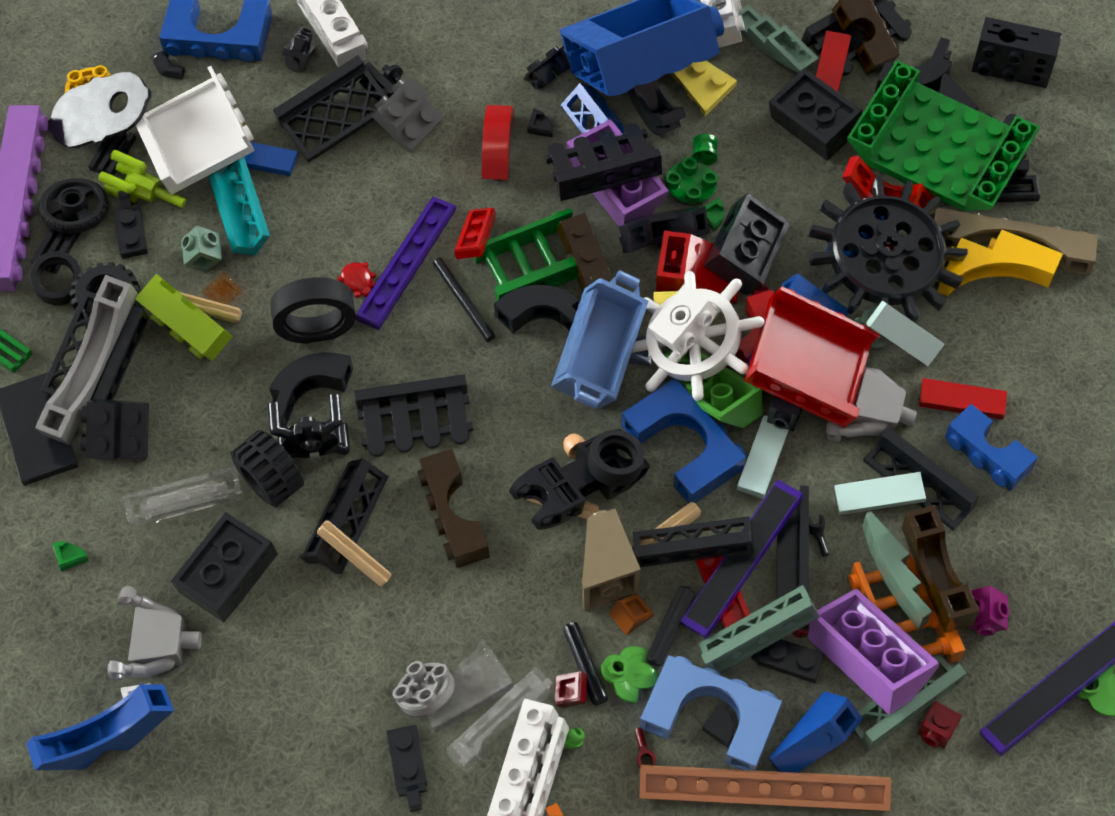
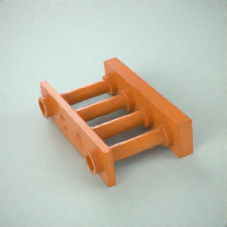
(947, 643)

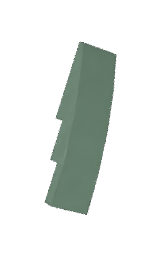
(775, 41)
(891, 562)

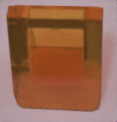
(222, 289)

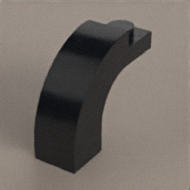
(932, 71)
(655, 109)
(650, 228)
(534, 303)
(309, 373)

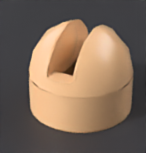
(571, 442)

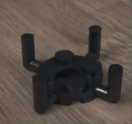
(311, 435)

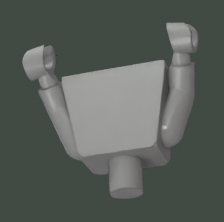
(879, 406)
(156, 638)

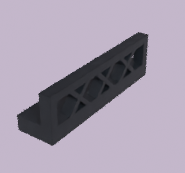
(931, 473)
(342, 504)
(694, 546)
(793, 550)

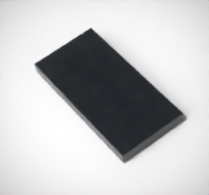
(34, 454)

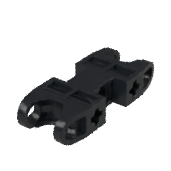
(564, 488)

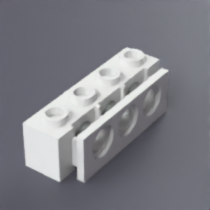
(731, 19)
(335, 29)
(523, 760)

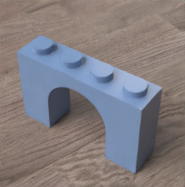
(683, 681)

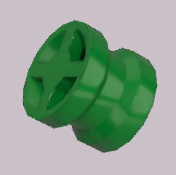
(705, 149)

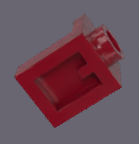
(939, 725)

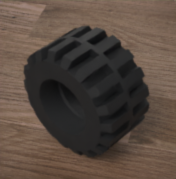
(92, 280)
(267, 468)

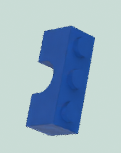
(1005, 465)

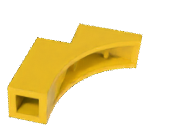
(1004, 257)

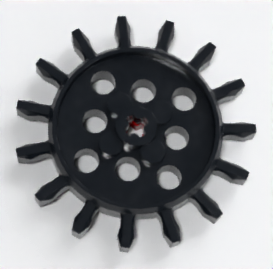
(887, 249)

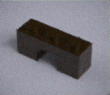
(879, 44)
(582, 244)

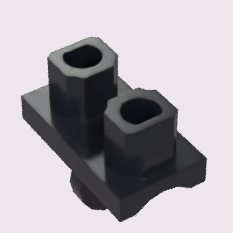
(299, 49)
(391, 75)

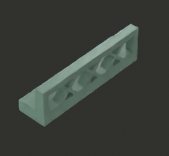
(762, 633)
(924, 699)

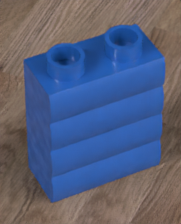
(641, 42)

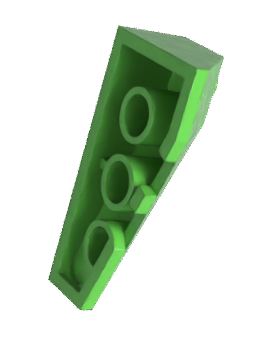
(727, 396)

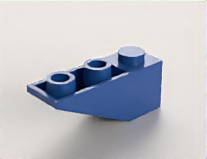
(817, 733)

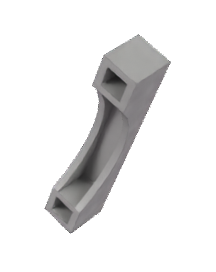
(108, 316)

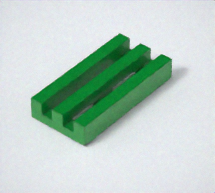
(20, 360)

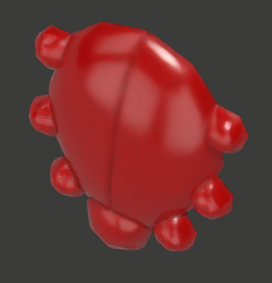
(358, 278)

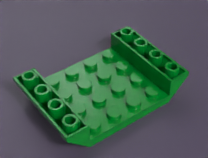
(939, 142)

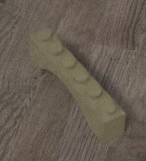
(1077, 247)

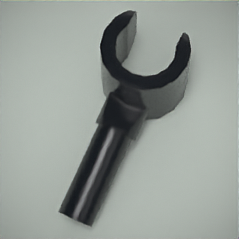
(817, 531)

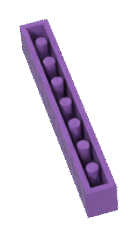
(18, 170)

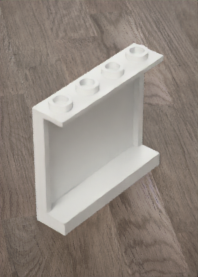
(195, 134)

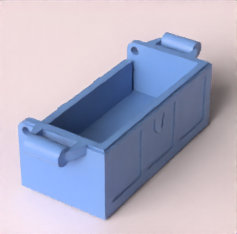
(601, 341)

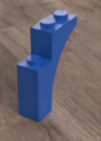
(113, 729)

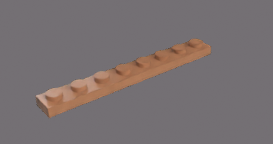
(765, 787)

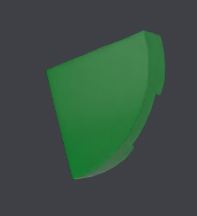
(715, 213)
(68, 555)

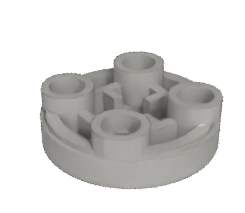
(424, 688)

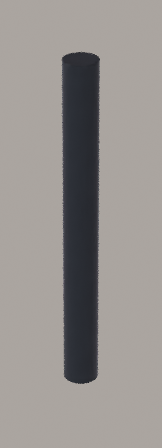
(463, 299)

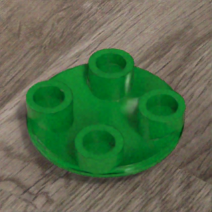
(691, 181)

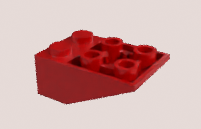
(682, 254)

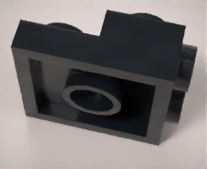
(115, 429)

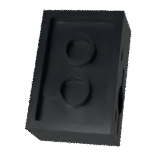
(1016, 52)
(815, 113)
(747, 243)
(224, 567)

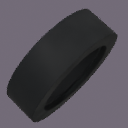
(312, 292)

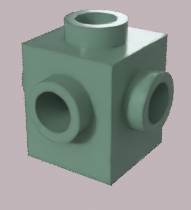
(201, 249)

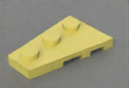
(705, 84)

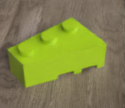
(184, 318)

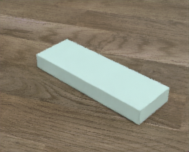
(905, 333)
(762, 459)
(880, 493)

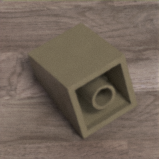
(609, 562)

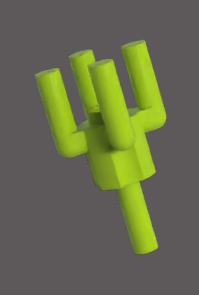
(137, 182)

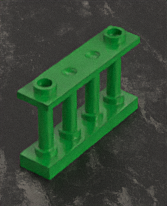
(553, 275)

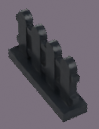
(816, 32)
(607, 173)
(423, 392)

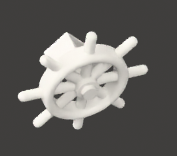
(684, 325)

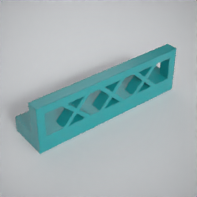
(235, 208)

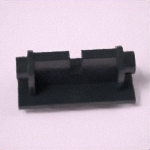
(541, 71)

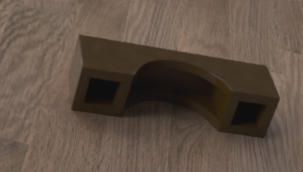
(464, 537)
(949, 596)

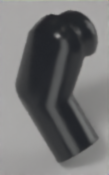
(165, 67)

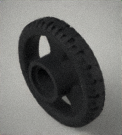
(73, 205)

